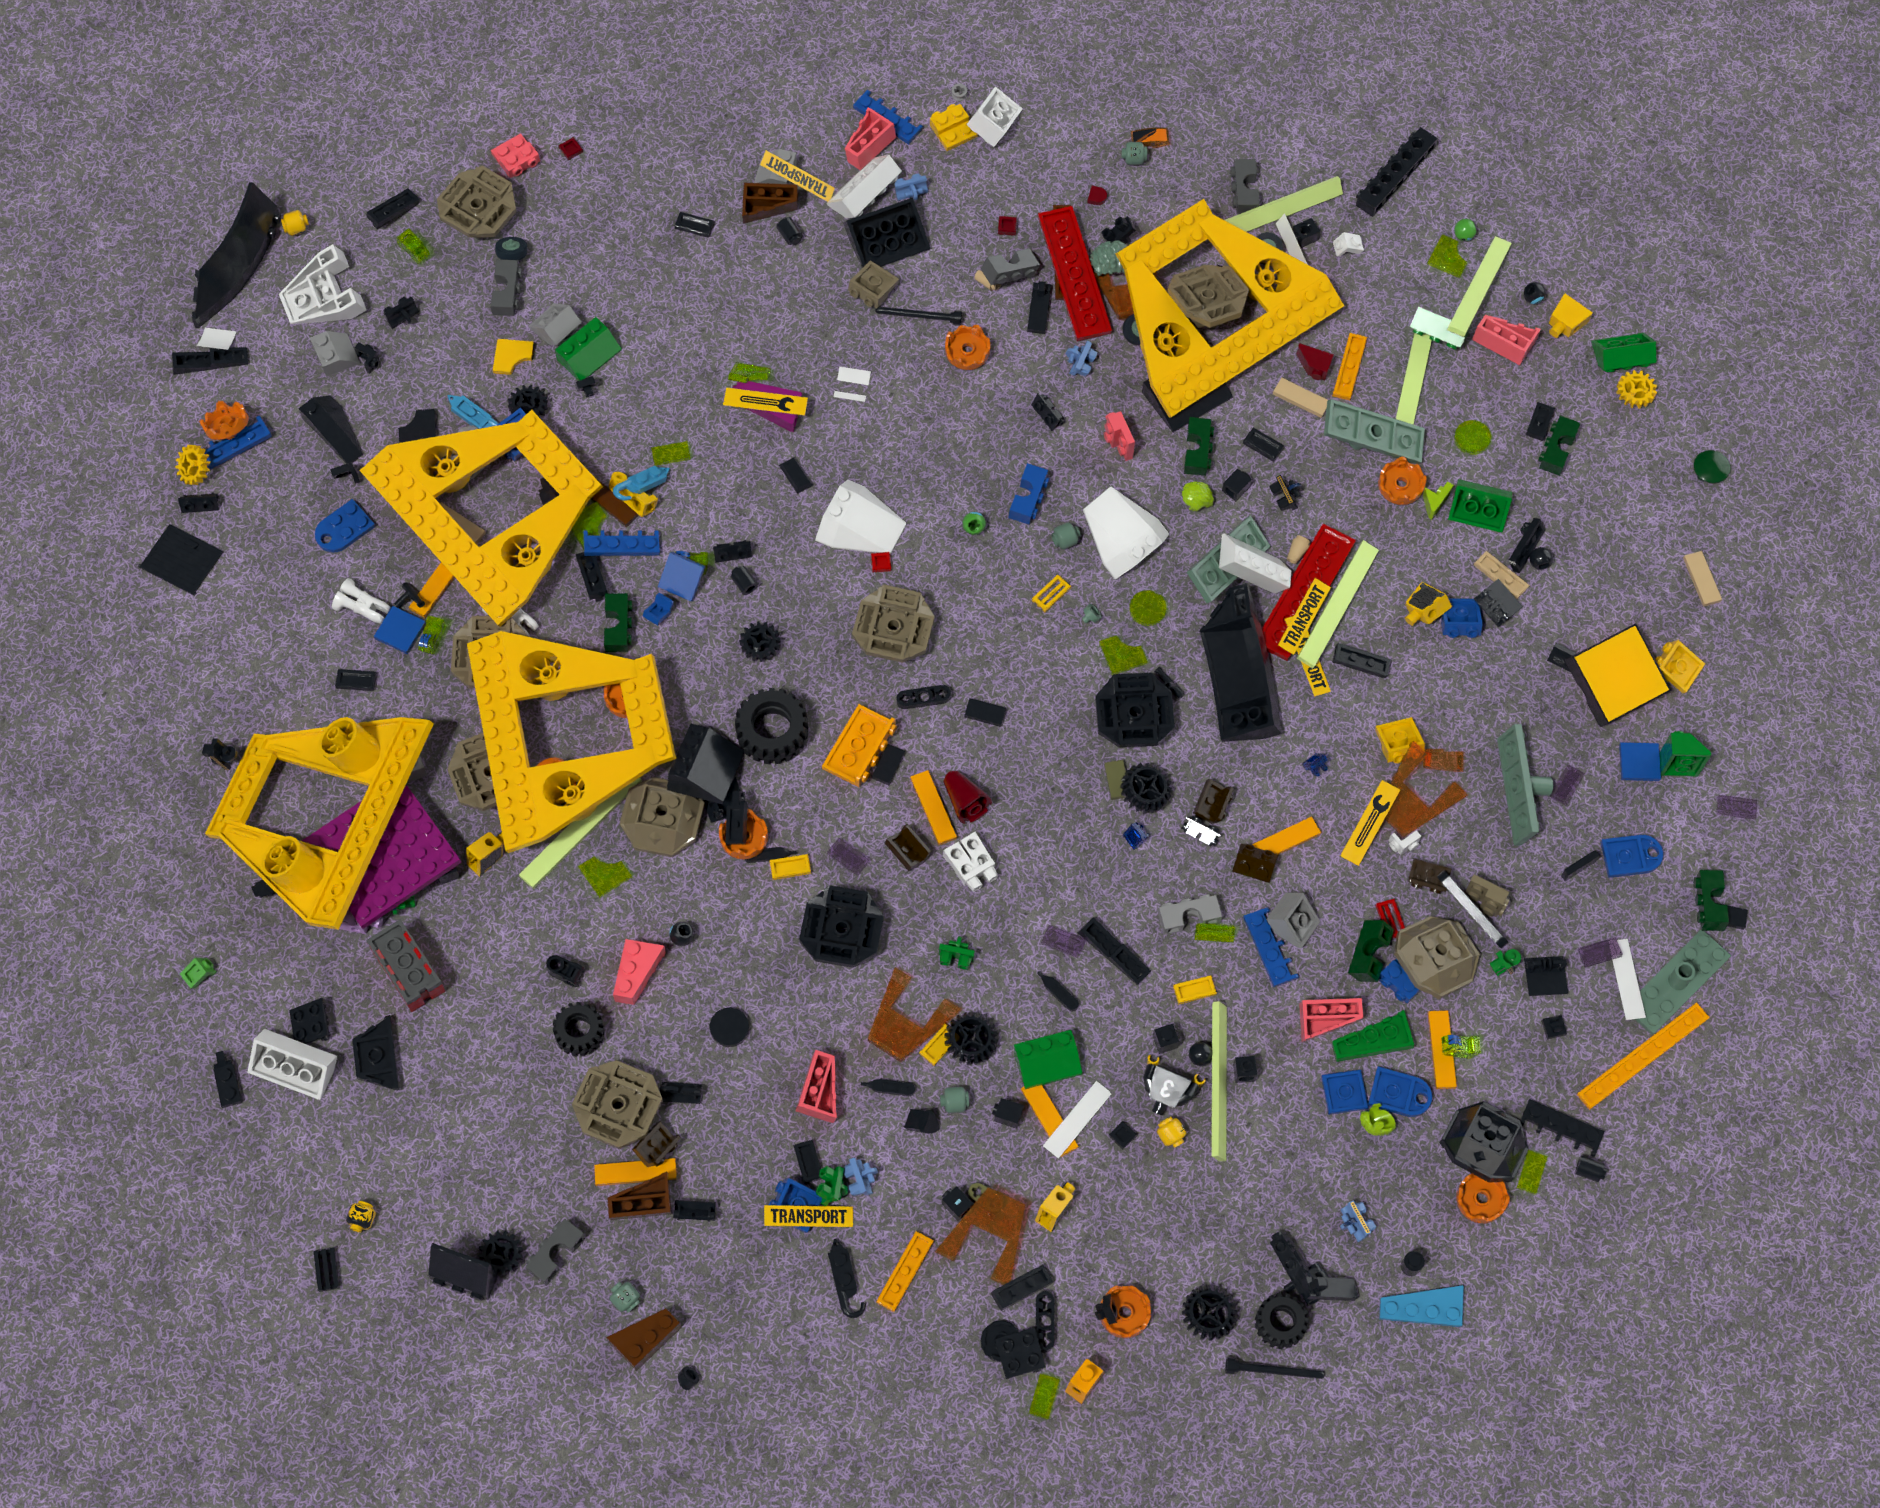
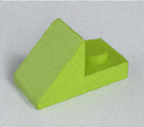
(1434, 501)

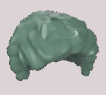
(1104, 258)

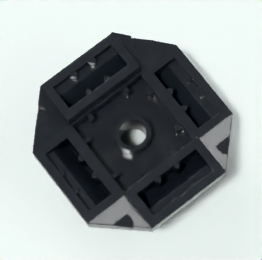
(1137, 694)
(841, 908)
(1485, 1142)

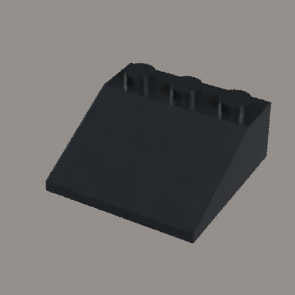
(461, 1272)

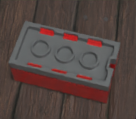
(405, 965)

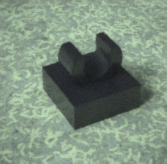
(585, 385)
(1554, 1027)
(1107, 1310)

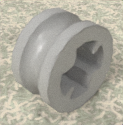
(955, 95)

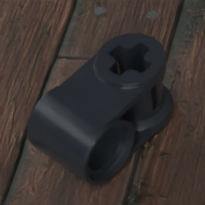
(568, 972)

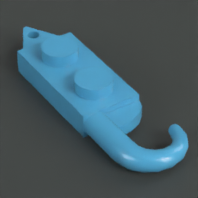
(470, 412)
(641, 482)

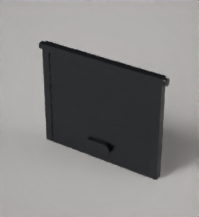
(181, 559)

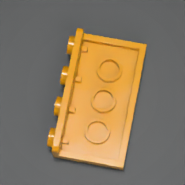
(859, 745)

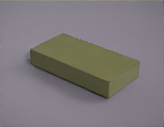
(1114, 772)

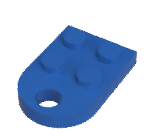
(344, 527)
(1630, 855)
(1398, 1093)

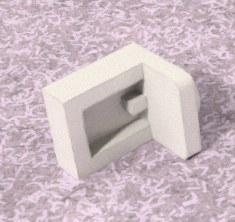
(1348, 243)
(1409, 843)

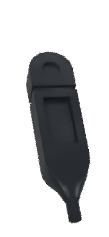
(771, 854)
(1059, 992)
(890, 1087)

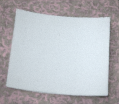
(217, 338)
(853, 376)

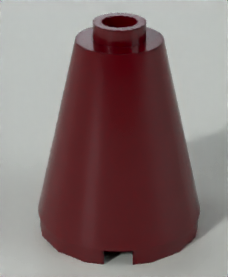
(966, 798)

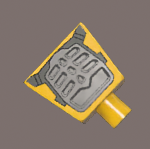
(1426, 604)
(484, 852)
(1055, 1206)

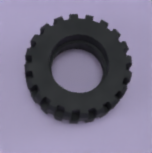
(771, 748)

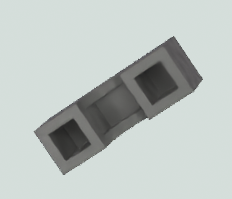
(1244, 172)
(998, 270)
(505, 301)
(564, 1236)

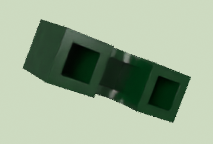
(1563, 432)
(1197, 460)
(618, 637)
(1710, 914)
(1372, 936)

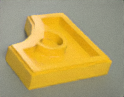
(510, 354)

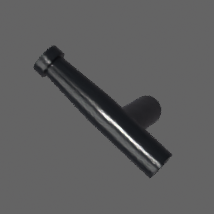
(409, 593)
(1169, 683)

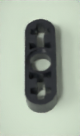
(928, 690)
(1050, 1306)

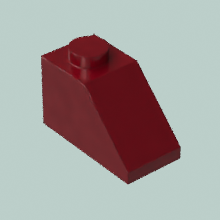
(1314, 361)

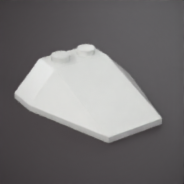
(859, 521)
(1122, 531)

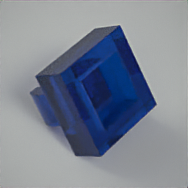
(1314, 762)
(1135, 835)

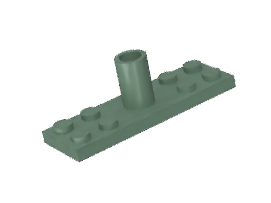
(1373, 431)
(1206, 573)
(1520, 785)
(1680, 980)

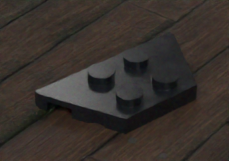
(376, 1055)

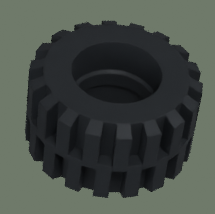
(581, 1044)
(1274, 1336)

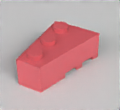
(869, 139)
(1506, 338)
(635, 969)
(1328, 1015)
(818, 1090)

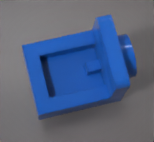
(659, 609)

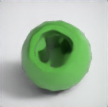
(1465, 229)
(976, 519)

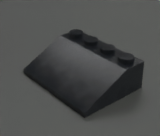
(887, 234)
(1197, 409)
(704, 765)

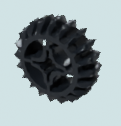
(1136, 777)
(960, 1026)
(1215, 1319)

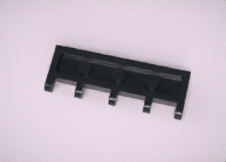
(1562, 1125)

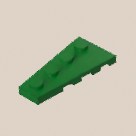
(1383, 1037)

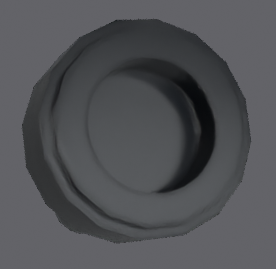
(688, 1378)

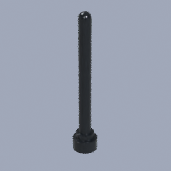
(954, 317)
(1234, 1366)

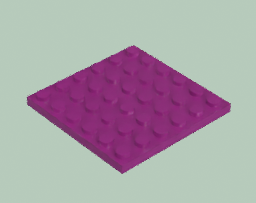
(405, 861)

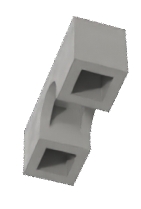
(1205, 908)

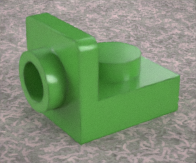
(197, 971)

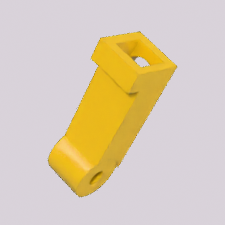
(640, 503)

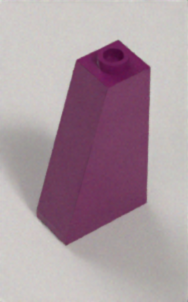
(784, 420)

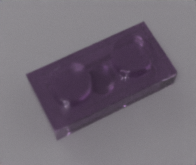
(1566, 785)

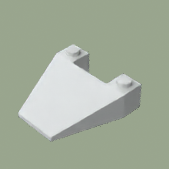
(316, 294)

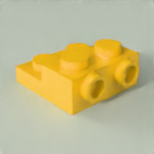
(952, 126)
(1679, 665)
(1396, 738)

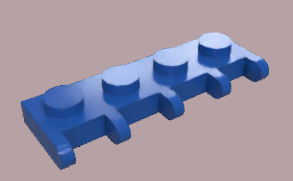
(903, 129)
(242, 441)
(621, 545)
(1268, 948)

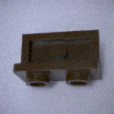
(1213, 802)
(908, 848)
(1255, 862)
(1425, 874)
(656, 1145)

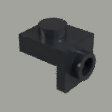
(369, 354)

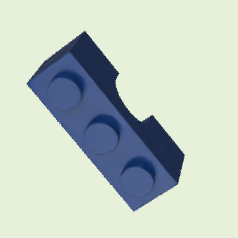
(1034, 480)

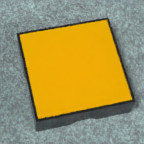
(1618, 675)

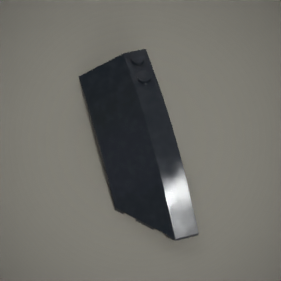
(236, 256)
(1240, 669)

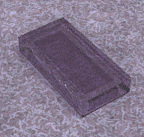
(1736, 807)
(848, 856)
(1063, 941)
(1600, 952)

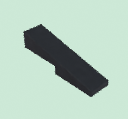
(214, 359)
(1115, 952)

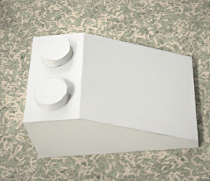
(994, 116)

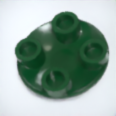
(1711, 466)

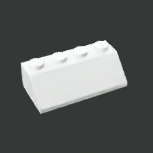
(865, 187)
(1253, 565)
(291, 1063)

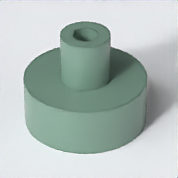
(1091, 613)

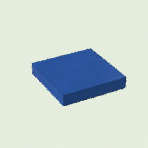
(681, 576)
(400, 630)
(1639, 761)
(1344, 1092)

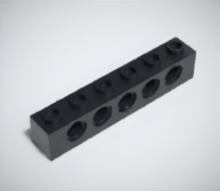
(1372, 203)

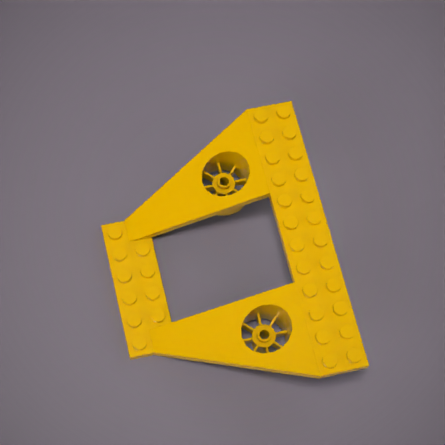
(1298, 303)
(487, 572)
(530, 797)
(306, 876)

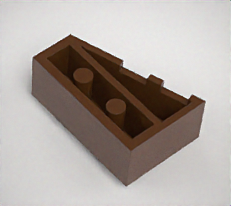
(768, 200)
(642, 1200)
(643, 1339)

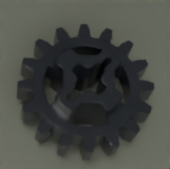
(531, 397)
(765, 647)
(507, 1248)

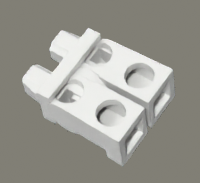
(971, 861)

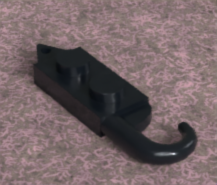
(844, 1278)

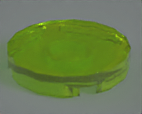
(1472, 437)
(1148, 614)

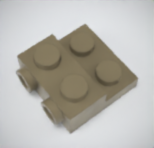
(872, 284)
(1493, 897)

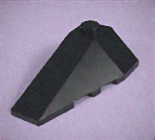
(330, 423)

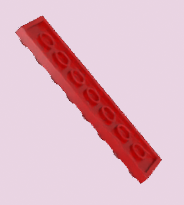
(1074, 273)
(1321, 562)

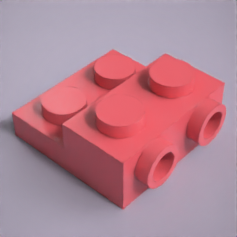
(516, 155)
(1119, 435)

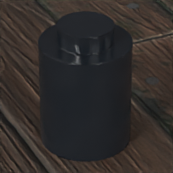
(789, 231)
(744, 580)
(1590, 1169)
(1412, 1263)

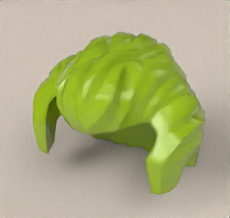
(1197, 495)
(1377, 1121)

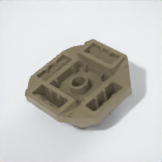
(477, 189)
(1209, 294)
(896, 608)
(474, 629)
(470, 773)
(655, 833)
(1425, 967)
(612, 1084)

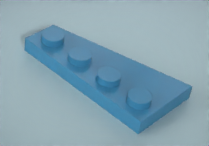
(1425, 1307)

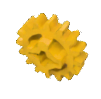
(1636, 389)
(192, 464)

